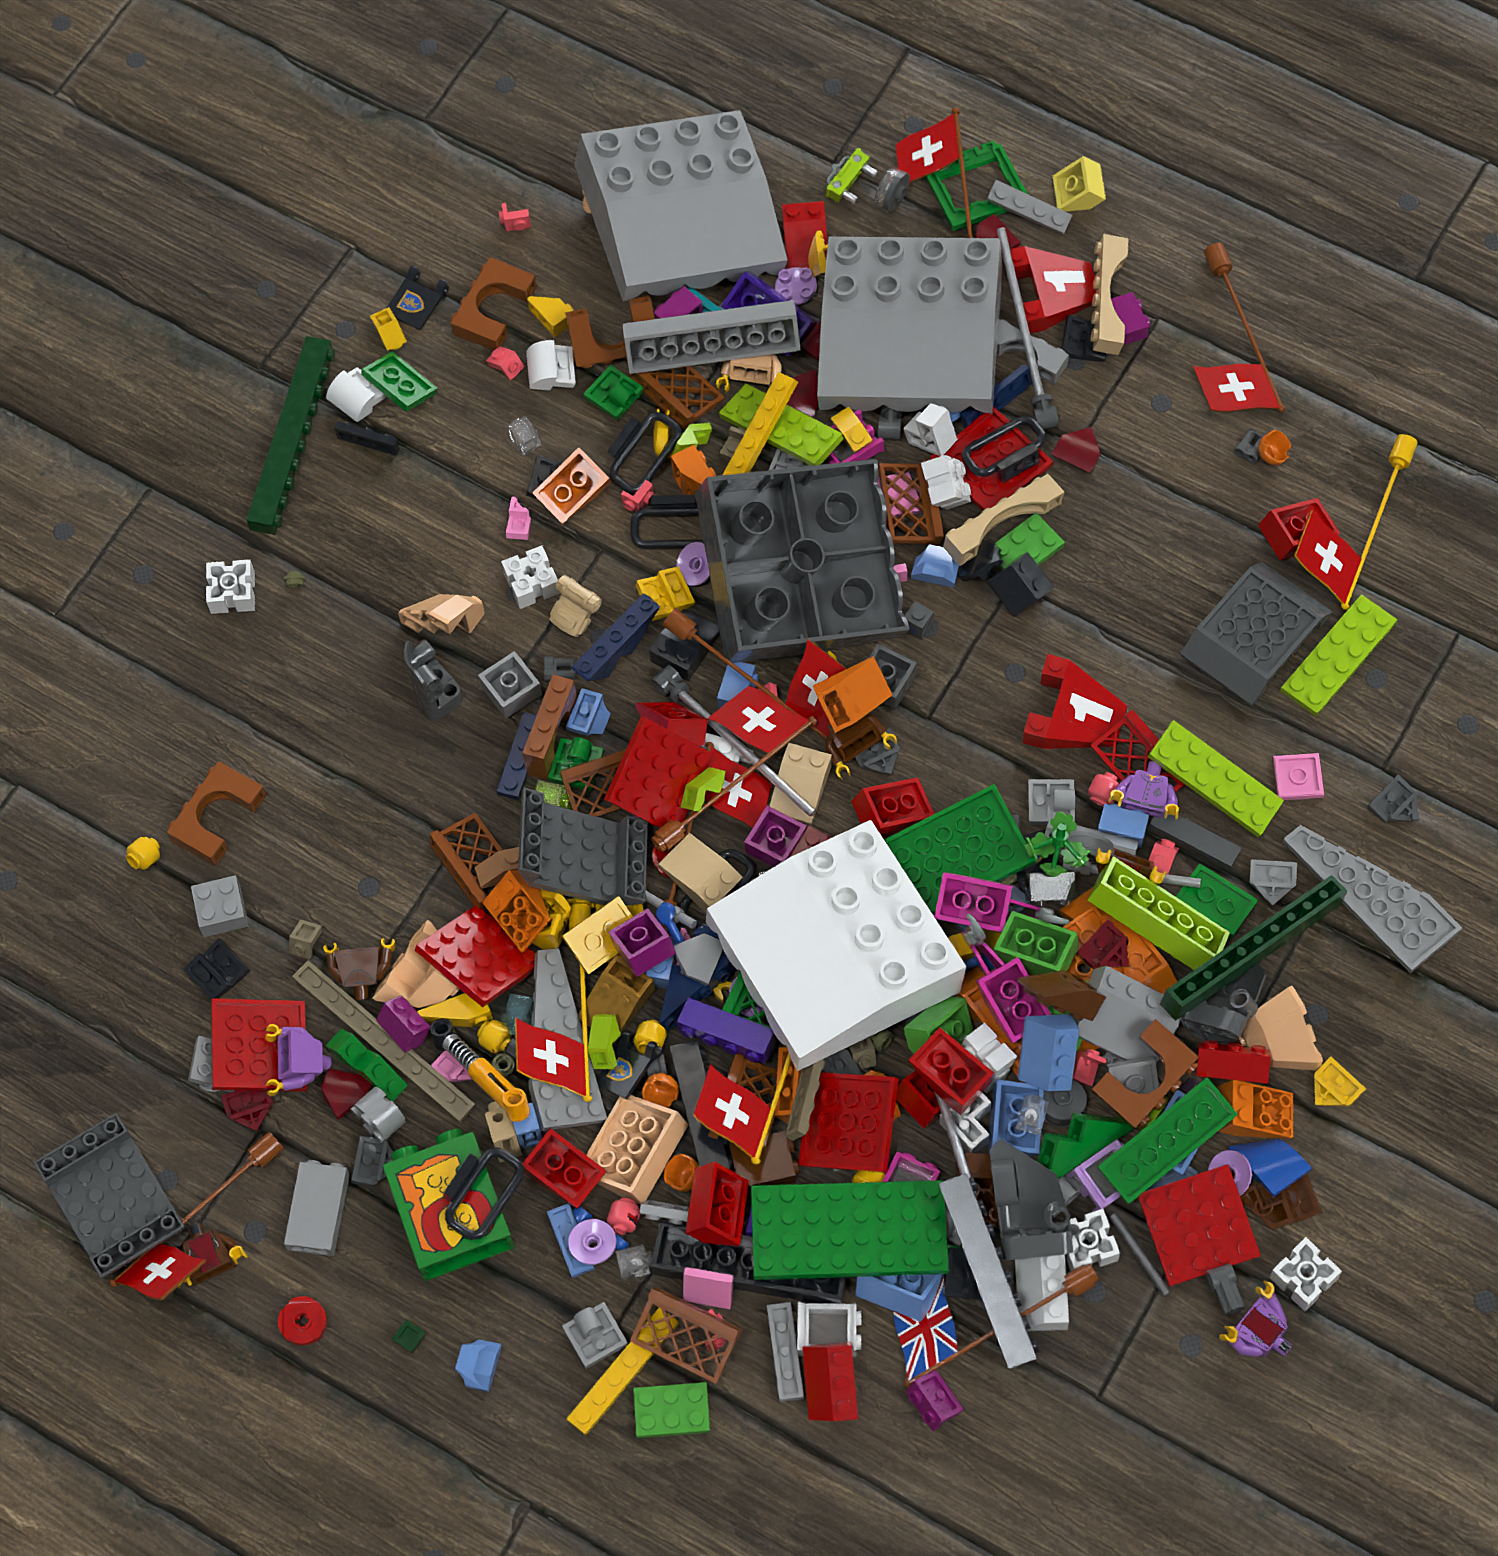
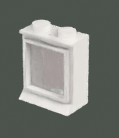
(828, 1325)

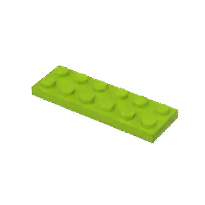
(794, 431)
(1338, 655)
(1215, 778)

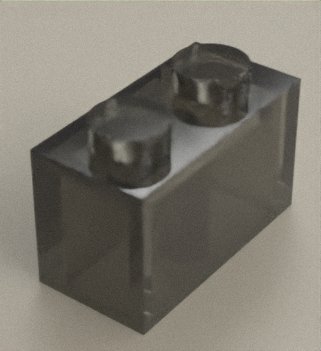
(1042, 888)

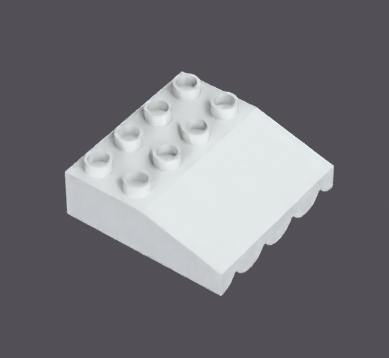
(836, 945)

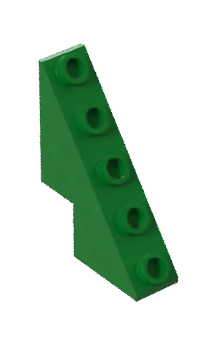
(1084, 1139)

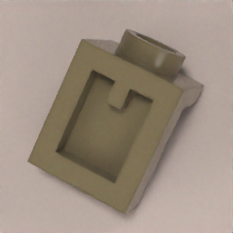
(732, 442)
(304, 938)
(863, 1053)

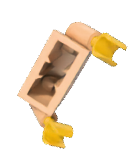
(752, 369)

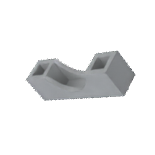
(1050, 360)
(1096, 839)

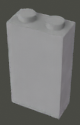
(317, 1208)

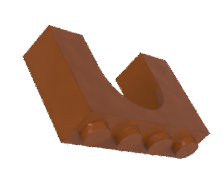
(494, 278)
(588, 349)
(556, 706)
(220, 784)
(1176, 1061)

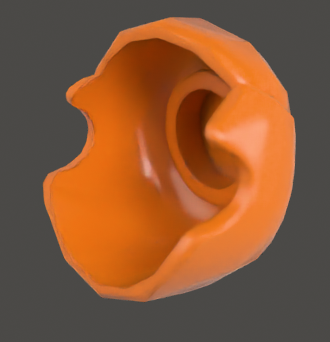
(1274, 447)
(660, 1089)
(680, 1172)

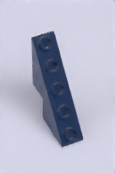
(617, 640)
(682, 987)

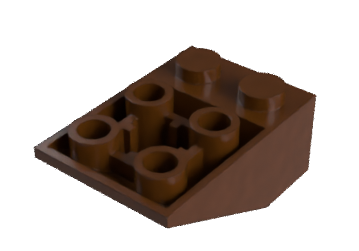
(1065, 993)
(981, 1170)

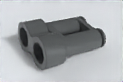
(1247, 451)
(551, 665)

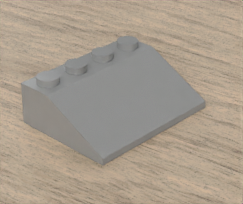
(1123, 1015)

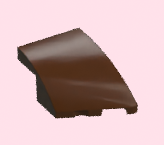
(1286, 1208)

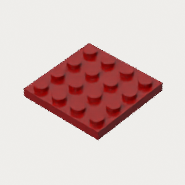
(990, 490)
(655, 774)
(477, 956)
(238, 1043)
(850, 1123)
(1198, 1225)

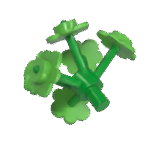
(1043, 846)

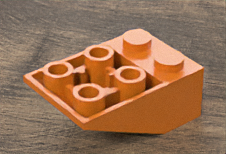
(690, 469)
(852, 693)
(518, 909)
(1260, 1110)

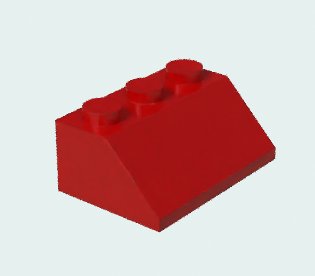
(1233, 1061)
(717, 1205)
(830, 1382)

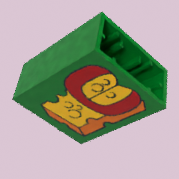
(418, 1190)

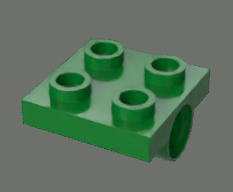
(613, 392)
(571, 754)

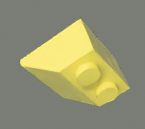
(1079, 185)

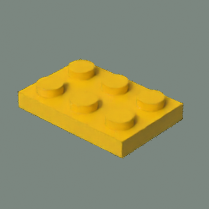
(591, 939)

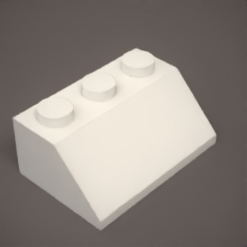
(1037, 1280)

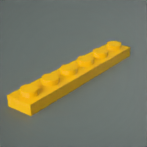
(761, 425)
(617, 1377)

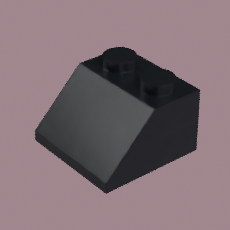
(1020, 584)

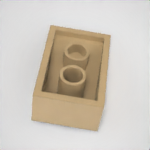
(807, 775)
(700, 872)

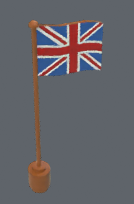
(934, 1339)

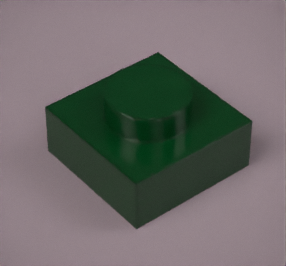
(409, 1336)

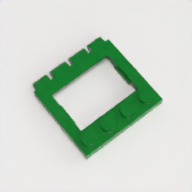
(972, 159)

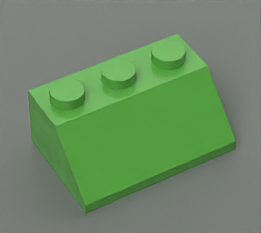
(950, 1015)

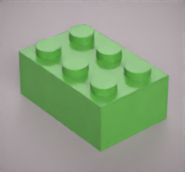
(1037, 944)

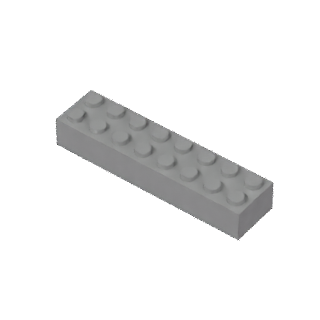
(711, 337)

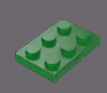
(399, 381)
(1218, 900)

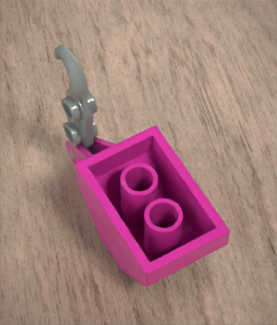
(984, 901)
(1000, 987)

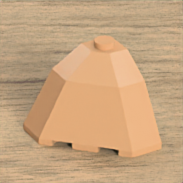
(444, 613)
(415, 977)
(1283, 1031)

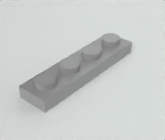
(1029, 207)
(785, 1352)

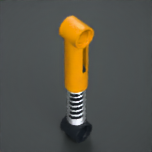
(481, 1071)

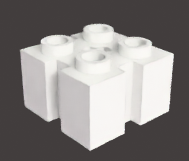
(946, 482)
(530, 577)
(230, 586)
(993, 1054)
(1095, 1229)
(1305, 1259)

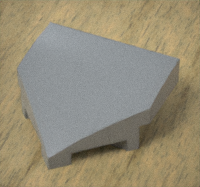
(1273, 878)
(699, 957)

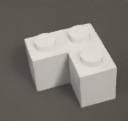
(931, 430)
(970, 1132)

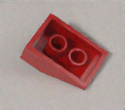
(800, 227)
(1286, 524)
(676, 719)
(893, 806)
(951, 1071)
(918, 1099)
(563, 1169)

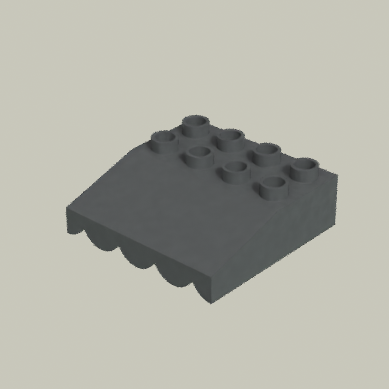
(800, 559)

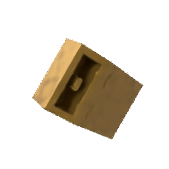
(618, 993)

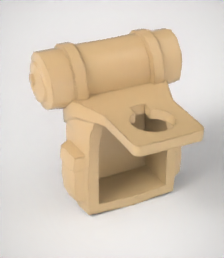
(574, 607)

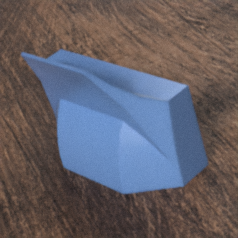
(935, 567)
(588, 714)
(478, 1364)

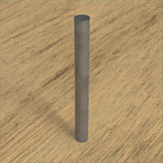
(1140, 1255)

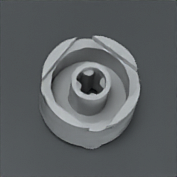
(378, 1114)

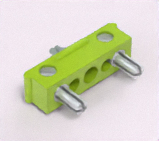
(847, 175)

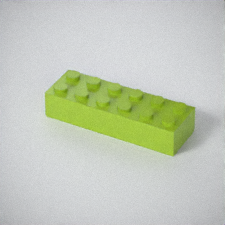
(1157, 915)

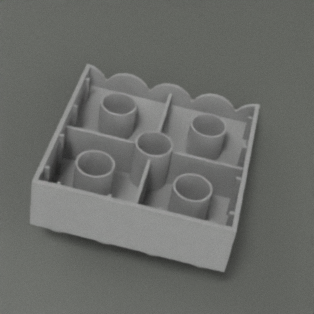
(680, 203)
(910, 323)

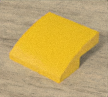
(667, 590)

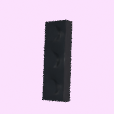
(367, 437)

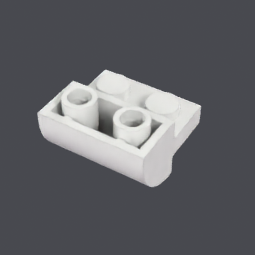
(550, 365)
(354, 394)

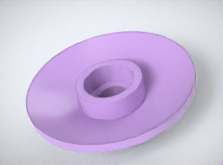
(689, 561)
(1237, 1163)
(587, 1233)

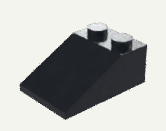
(684, 655)

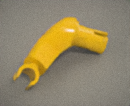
(661, 436)

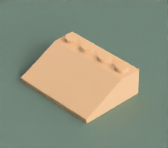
(636, 1146)

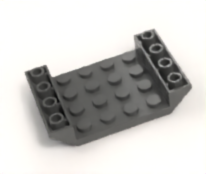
(1254, 632)
(581, 852)
(109, 1195)

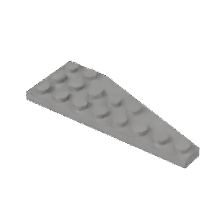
(1395, 913)
(557, 1013)

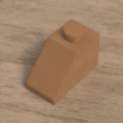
(496, 866)

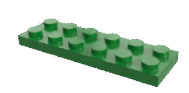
(1167, 1141)

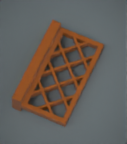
(666, 401)
(931, 514)
(589, 769)
(457, 866)
(737, 1072)
(695, 1315)

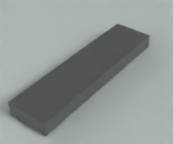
(1198, 839)

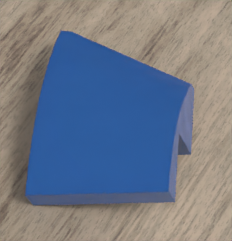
(1273, 1163)

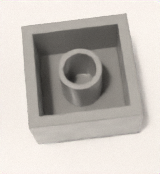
(510, 684)
(219, 906)

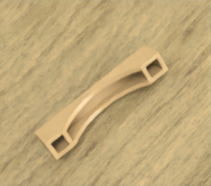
(1108, 328)
(1038, 498)

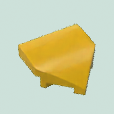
(816, 255)
(555, 904)
(1335, 1085)

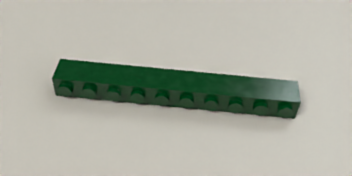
(290, 436)
(1252, 947)

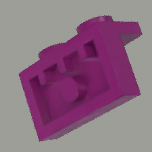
(933, 1400)

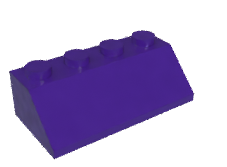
(753, 291)
(726, 1031)

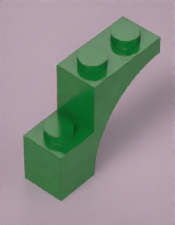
(366, 1063)

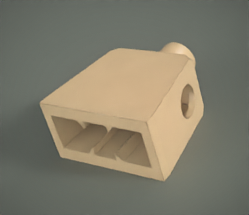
(502, 1130)

